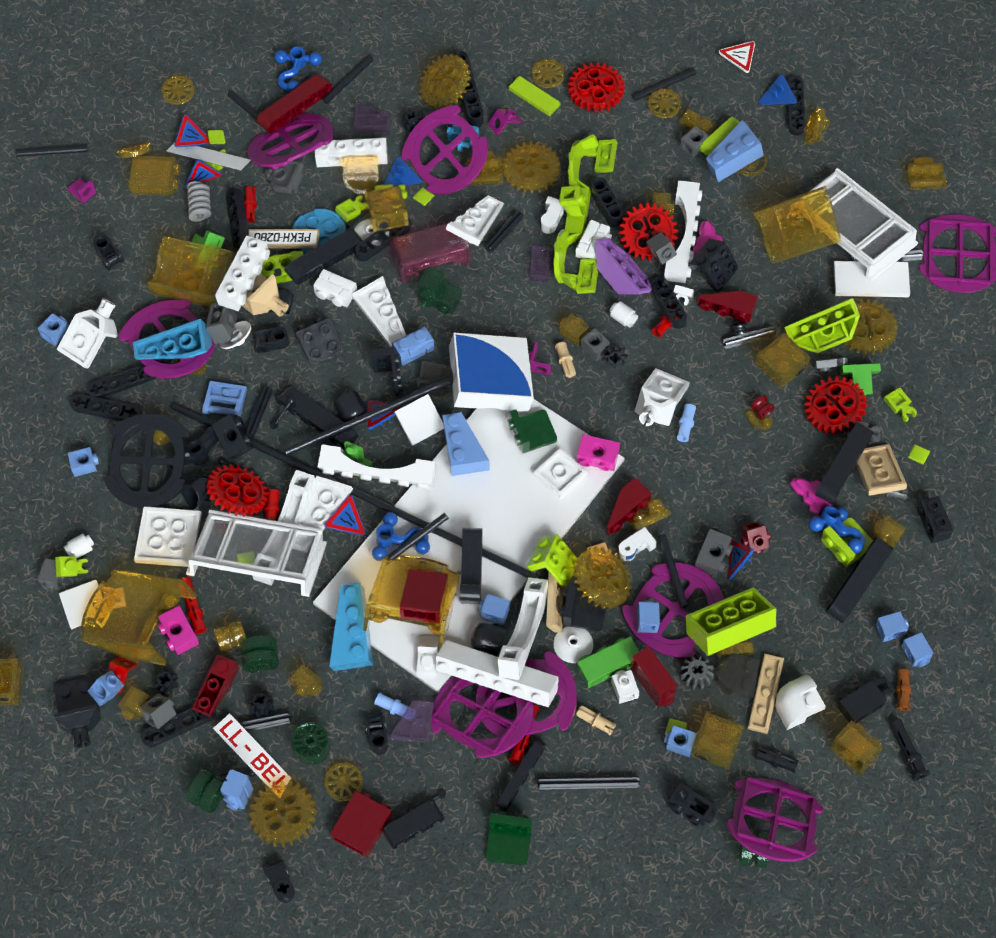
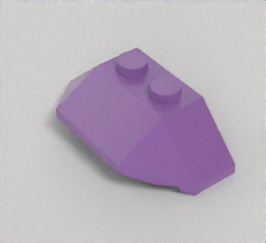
(620, 269)

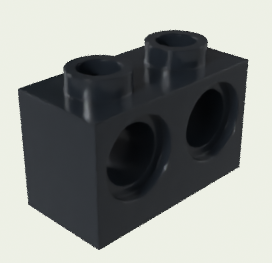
(935, 519)

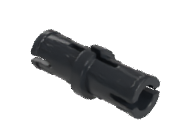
(777, 759)

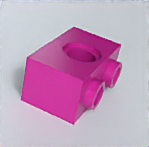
(591, 445)
(174, 620)

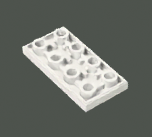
(852, 281)

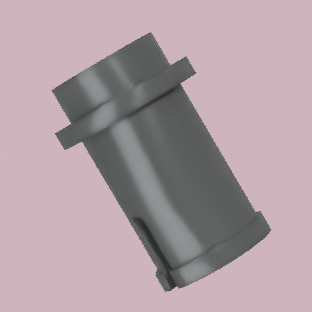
(896, 494)

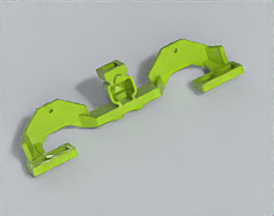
(576, 204)

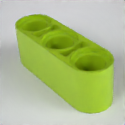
(718, 136)

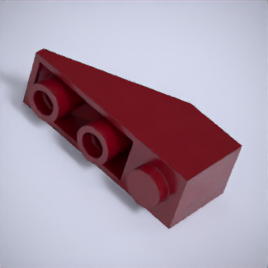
(733, 304)
(630, 500)
(216, 685)

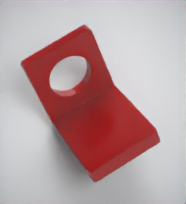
(120, 669)

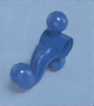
(297, 63)
(834, 518)
(390, 520)

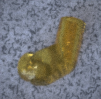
(761, 424)

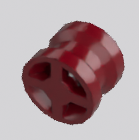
(762, 406)

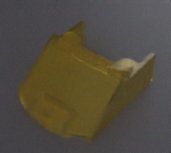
(389, 588)
(127, 611)

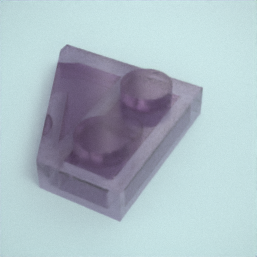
(370, 119)
(541, 263)
(415, 722)

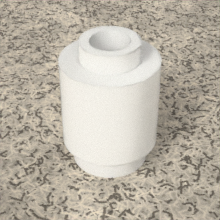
(623, 314)
(79, 546)

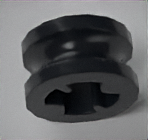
(739, 328)

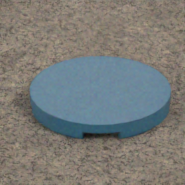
(325, 221)

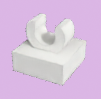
(683, 292)

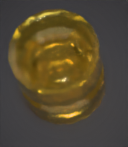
(230, 636)

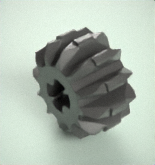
(698, 678)

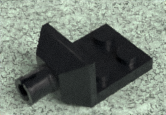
(77, 709)

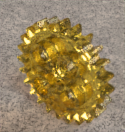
(445, 81)
(531, 167)
(883, 324)
(603, 590)
(287, 831)

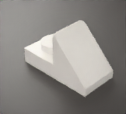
(427, 653)

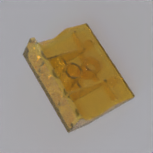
(798, 225)
(189, 271)

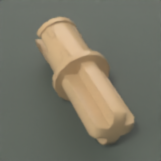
(565, 359)
(595, 719)

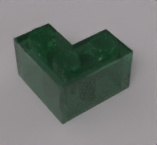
(437, 293)

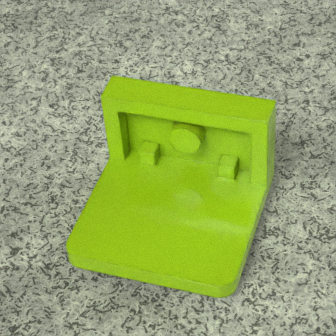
(839, 545)
(554, 556)

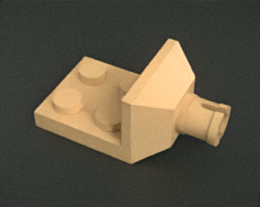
(265, 297)

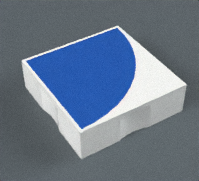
(490, 372)

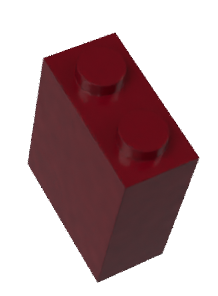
(424, 596)
(654, 677)
(361, 823)

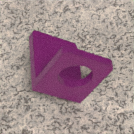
(505, 116)
(82, 190)
(533, 365)

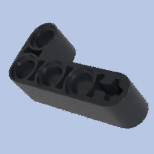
(471, 566)

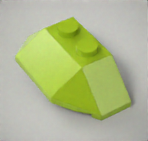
(825, 327)

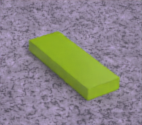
(534, 96)

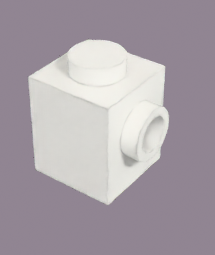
(625, 686)

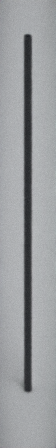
(362, 495)

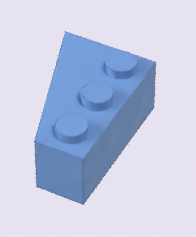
(734, 152)
(463, 447)

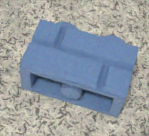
(413, 345)
(236, 790)

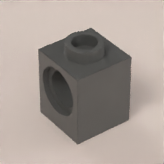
(688, 141)
(661, 248)
(595, 351)
(47, 576)
(158, 710)

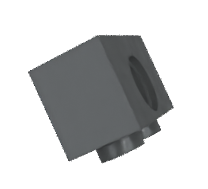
(220, 323)
(717, 543)

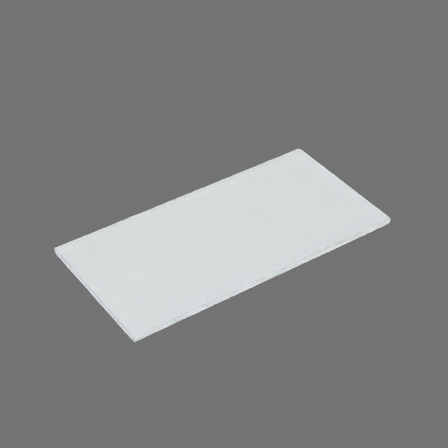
(503, 501)

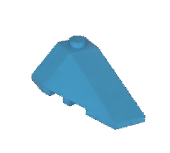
(177, 342)

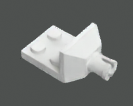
(88, 333)
(660, 397)

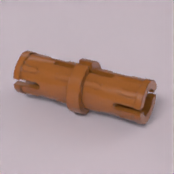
(903, 690)

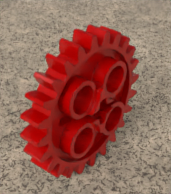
(595, 92)
(632, 236)
(848, 394)
(237, 490)

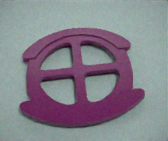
(320, 125)
(425, 128)
(959, 283)
(150, 314)
(698, 580)
(566, 690)
(483, 747)
(769, 848)

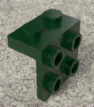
(531, 430)
(508, 838)

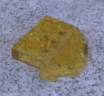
(491, 171)
(360, 173)
(926, 174)

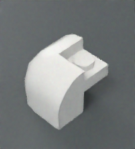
(798, 701)

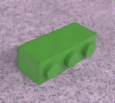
(607, 661)

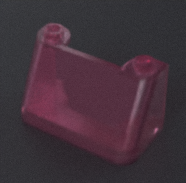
(429, 249)

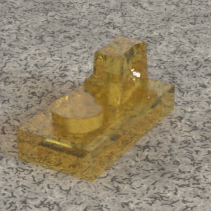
(692, 119)
(816, 124)
(657, 512)

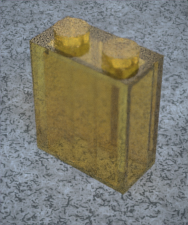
(154, 175)

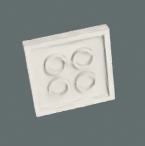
(167, 536)

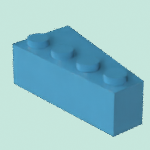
(350, 642)

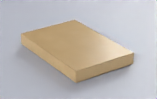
(880, 470)

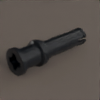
(912, 758)

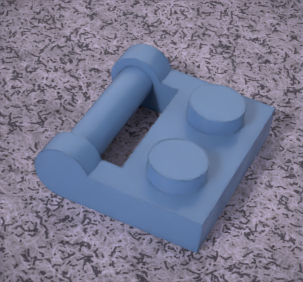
(226, 394)

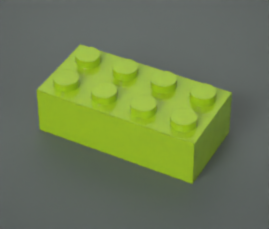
(731, 621)

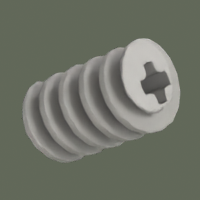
(198, 201)

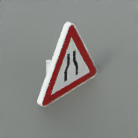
(740, 55)

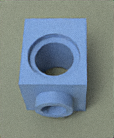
(47, 332)
(78, 456)
(494, 609)
(648, 617)
(892, 626)
(917, 650)
(105, 688)
(683, 749)

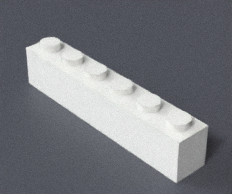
(484, 670)

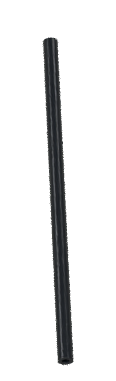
(369, 415)

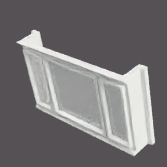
(867, 226)
(259, 548)

